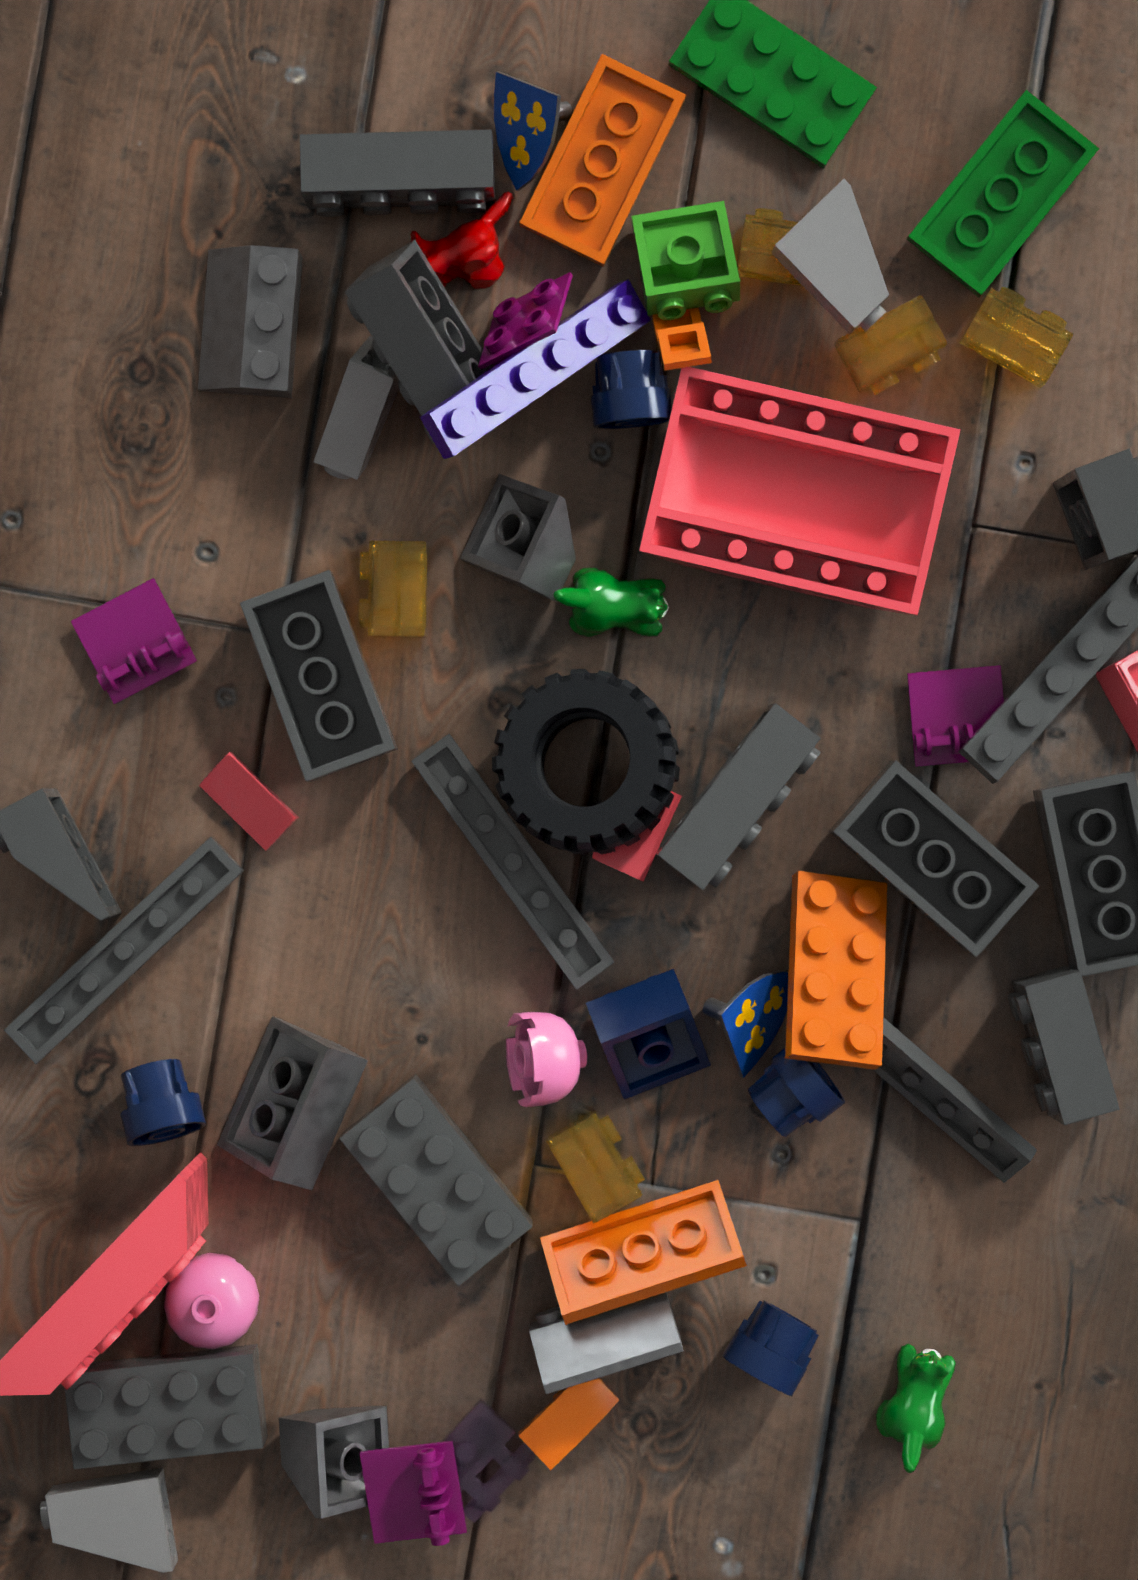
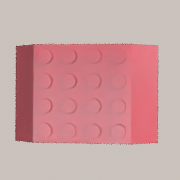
(799, 492)
(112, 1289)

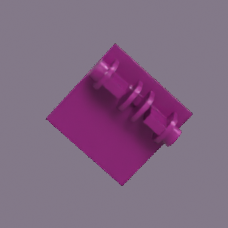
(525, 320)
(133, 641)
(950, 709)
(413, 1493)

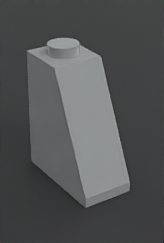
(836, 260)
(357, 414)
(115, 1518)

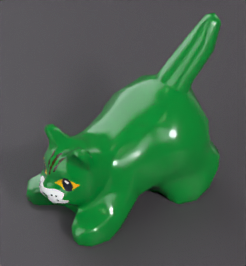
(605, 603)
(915, 1410)

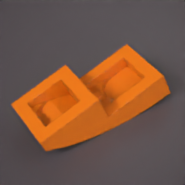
(682, 340)
(567, 1420)

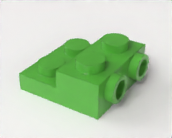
(686, 260)

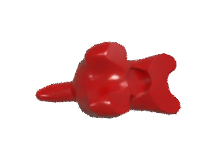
(469, 250)

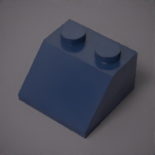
(648, 1034)

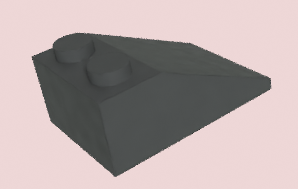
(49, 844)

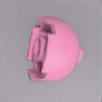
(543, 1058)
(211, 1301)

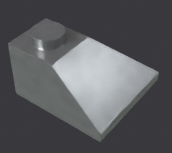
(523, 537)
(323, 1454)

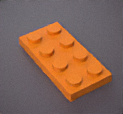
(602, 160)
(836, 970)
(642, 1252)

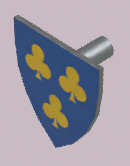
(525, 126)
(752, 1017)

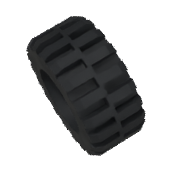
(537, 723)

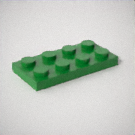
(773, 77)
(1002, 193)

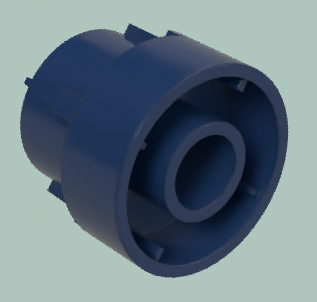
(630, 390)
(795, 1093)
(159, 1104)
(772, 1347)

